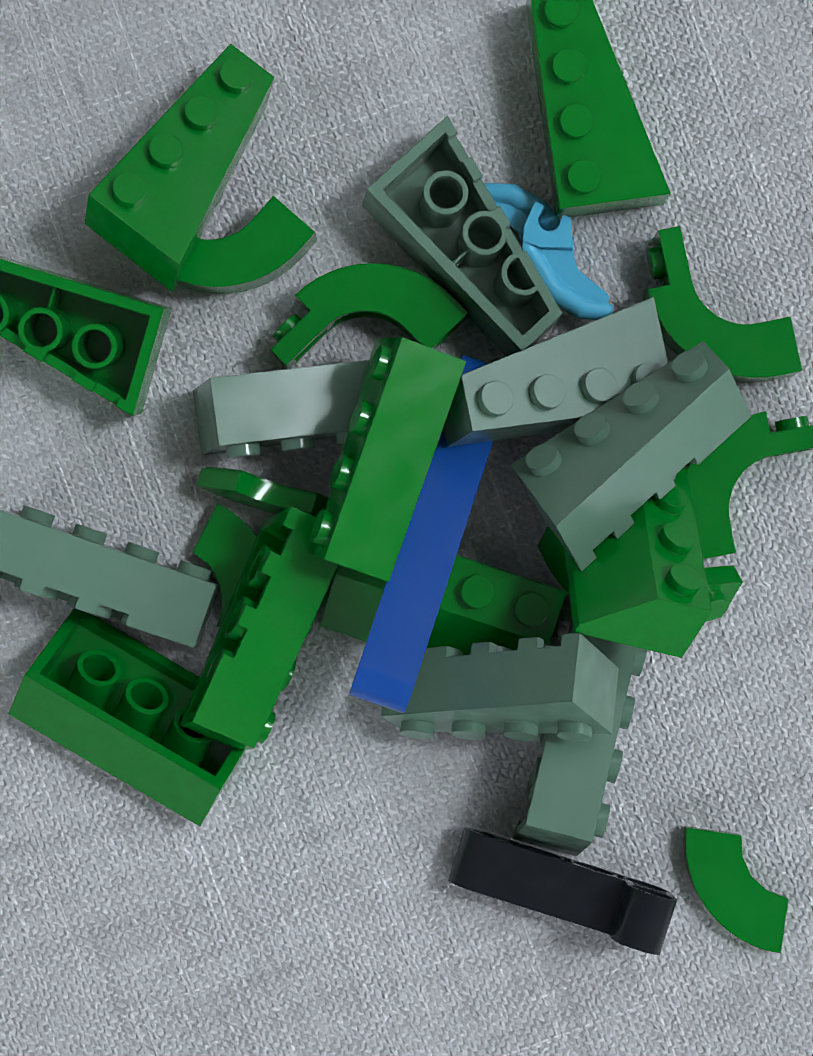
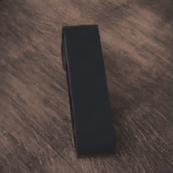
(564, 888)

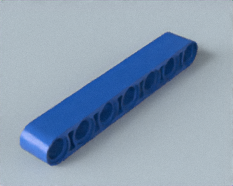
(420, 573)

